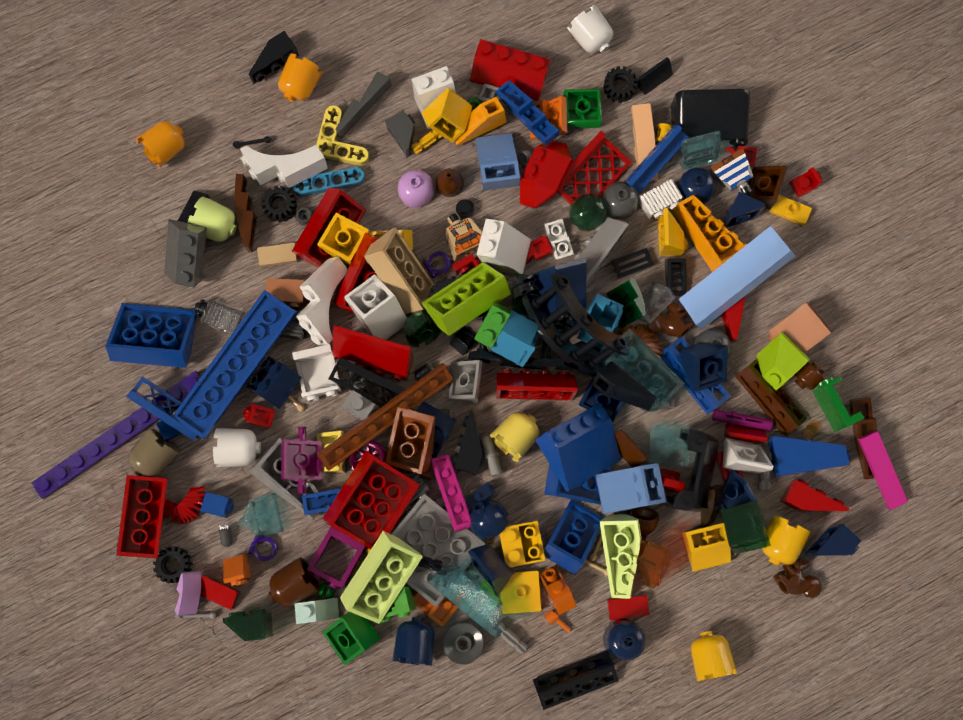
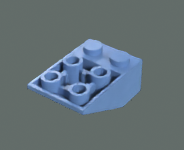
(497, 161)
(630, 488)

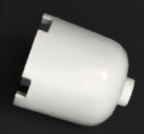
(591, 30)
(235, 447)

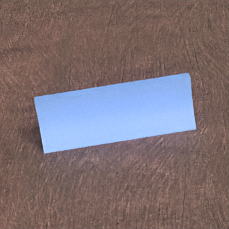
(736, 277)

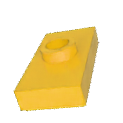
(791, 210)

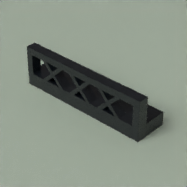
(368, 376)
(574, 677)

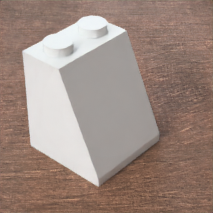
(430, 86)
(503, 247)
(376, 308)

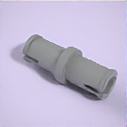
(491, 456)

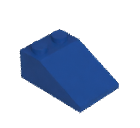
(583, 492)
(573, 537)

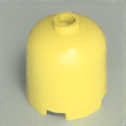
(516, 434)

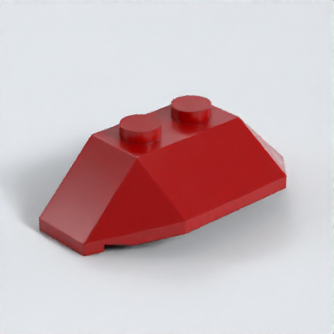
(544, 173)

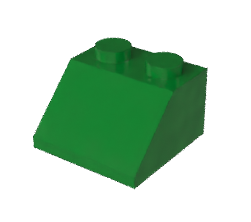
(351, 636)

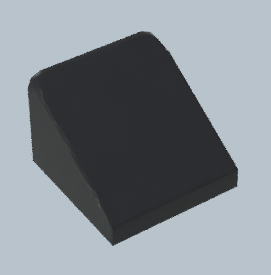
(463, 340)

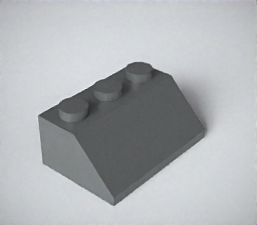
(185, 253)

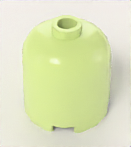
(216, 217)

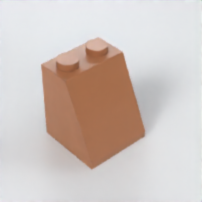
(802, 327)

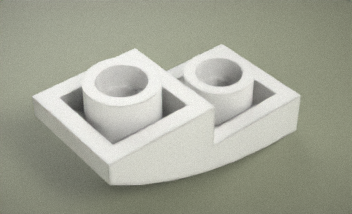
(558, 239)

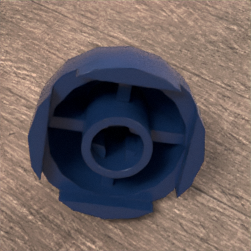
(697, 183)
(488, 519)

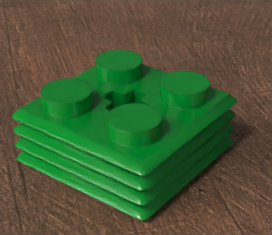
(591, 102)

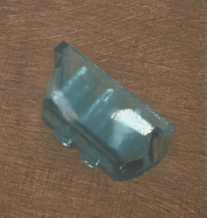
(646, 369)
(470, 596)

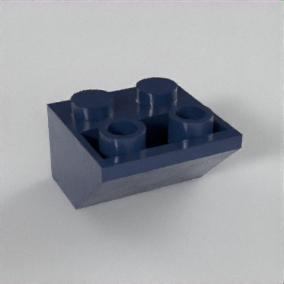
(274, 382)
(443, 426)

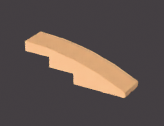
(643, 132)

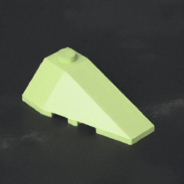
(621, 548)

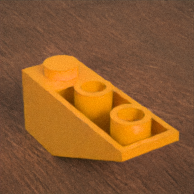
(483, 119)

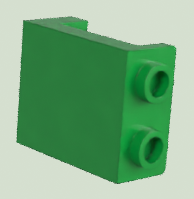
(833, 406)

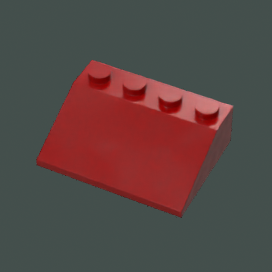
(373, 353)
(535, 386)
(370, 500)

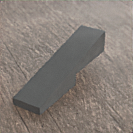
(357, 109)

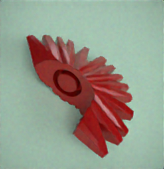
(186, 508)

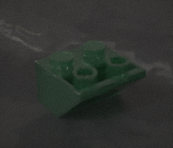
(249, 627)

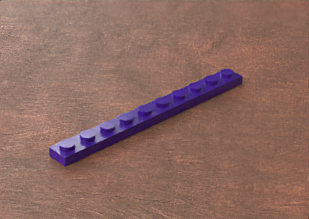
(109, 441)

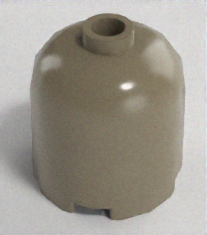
(152, 454)

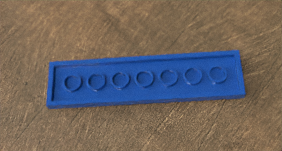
(234, 364)

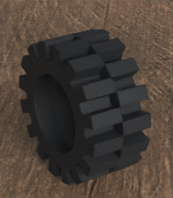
(624, 75)
(279, 193)
(160, 564)

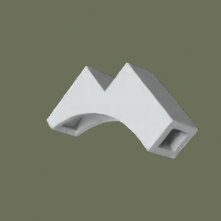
(288, 168)
(319, 291)

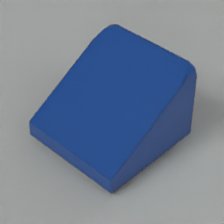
(167, 431)

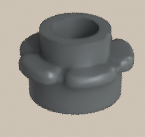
(300, 213)

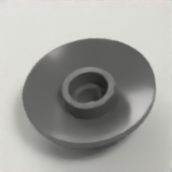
(461, 654)

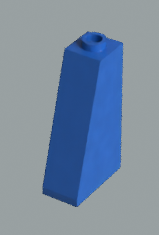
(802, 456)

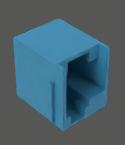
(604, 312)
(517, 339)

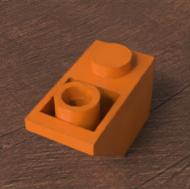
(236, 570)
(557, 590)

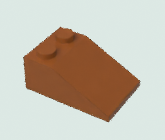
(411, 441)

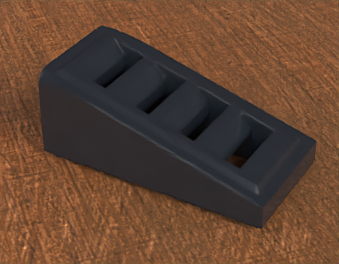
(682, 264)

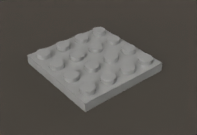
(432, 535)

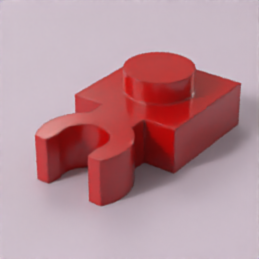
(750, 153)
(539, 249)

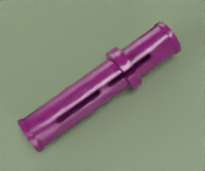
(734, 418)

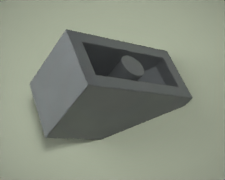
(402, 130)

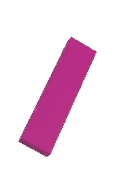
(882, 470)
(451, 492)

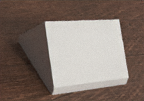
(745, 457)

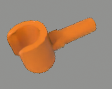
(551, 617)

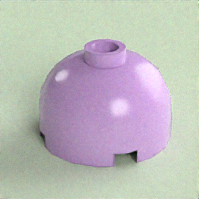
(416, 188)

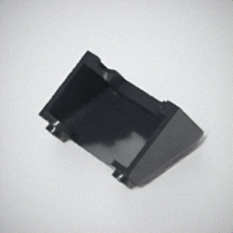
(712, 111)
(706, 451)

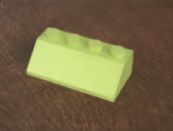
(380, 578)

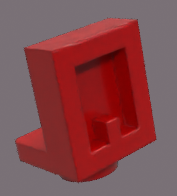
(806, 182)
(463, 265)
(258, 415)
(671, 481)

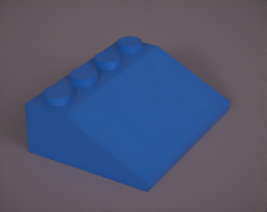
(152, 335)
(581, 446)

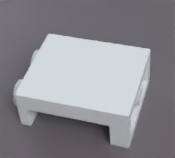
(315, 368)

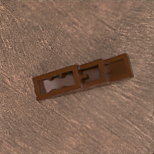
(245, 217)
(862, 428)

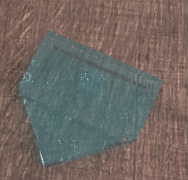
(263, 516)

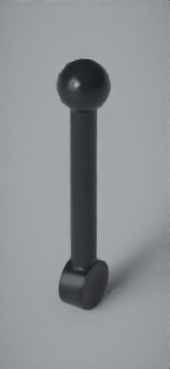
(236, 144)

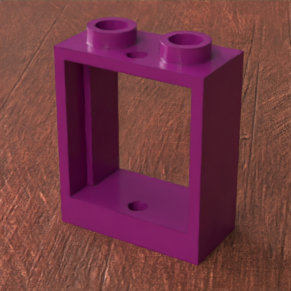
(333, 582)

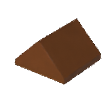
(767, 184)

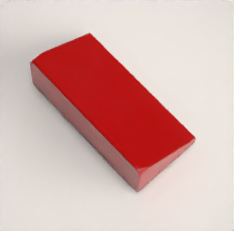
(745, 433)
(218, 592)

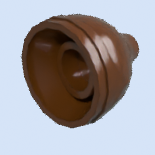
(449, 182)
(647, 520)

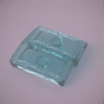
(700, 150)
(667, 447)

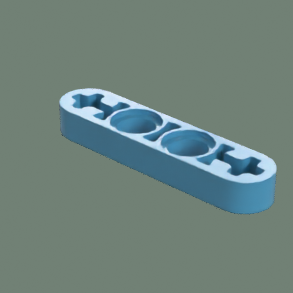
(328, 178)

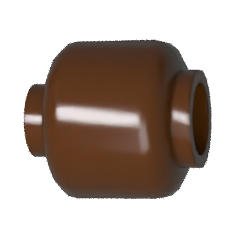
(809, 376)

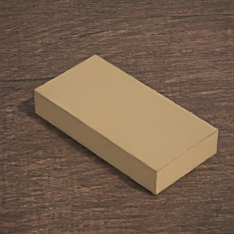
(276, 255)

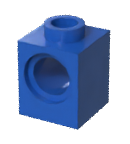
(217, 505)

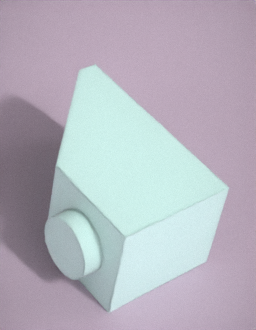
(317, 610)

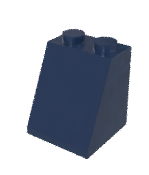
(576, 275)

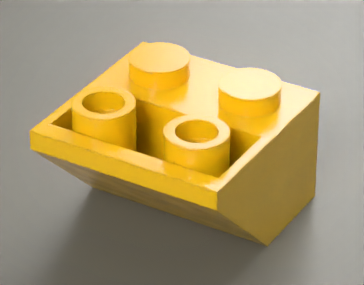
(448, 115)
(522, 544)
(707, 547)

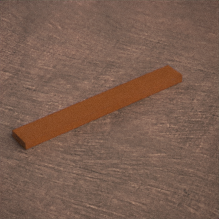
(384, 417)

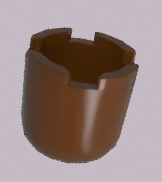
(293, 584)

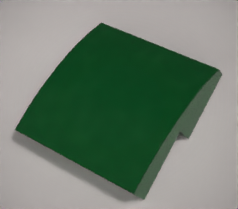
(631, 297)

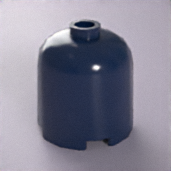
(615, 638)
(414, 642)

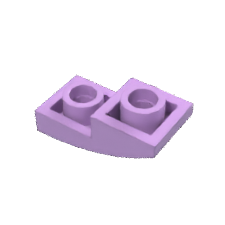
(189, 589)

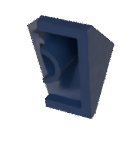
(736, 491)

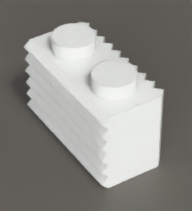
(661, 197)

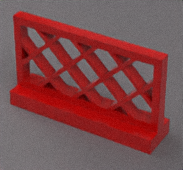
(582, 159)

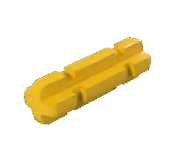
(425, 141)

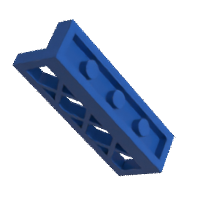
(656, 158)
(705, 397)
(157, 410)

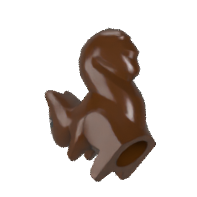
(674, 324)
(795, 582)

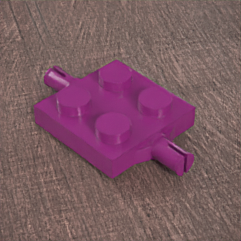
(301, 460)

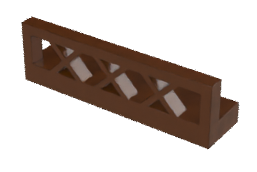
(770, 399)

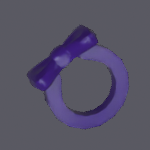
(426, 263)
(256, 540)

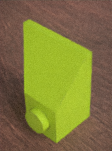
(780, 360)

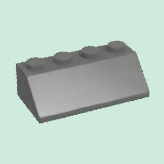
(601, 246)

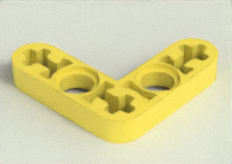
(331, 140)

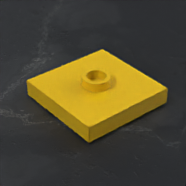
(522, 593)

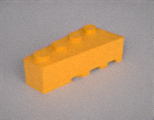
(707, 233)

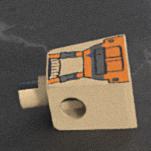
(462, 236)

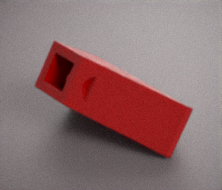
(804, 498)

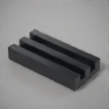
(618, 269)

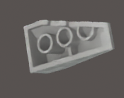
(268, 471)

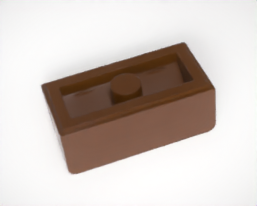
(629, 449)

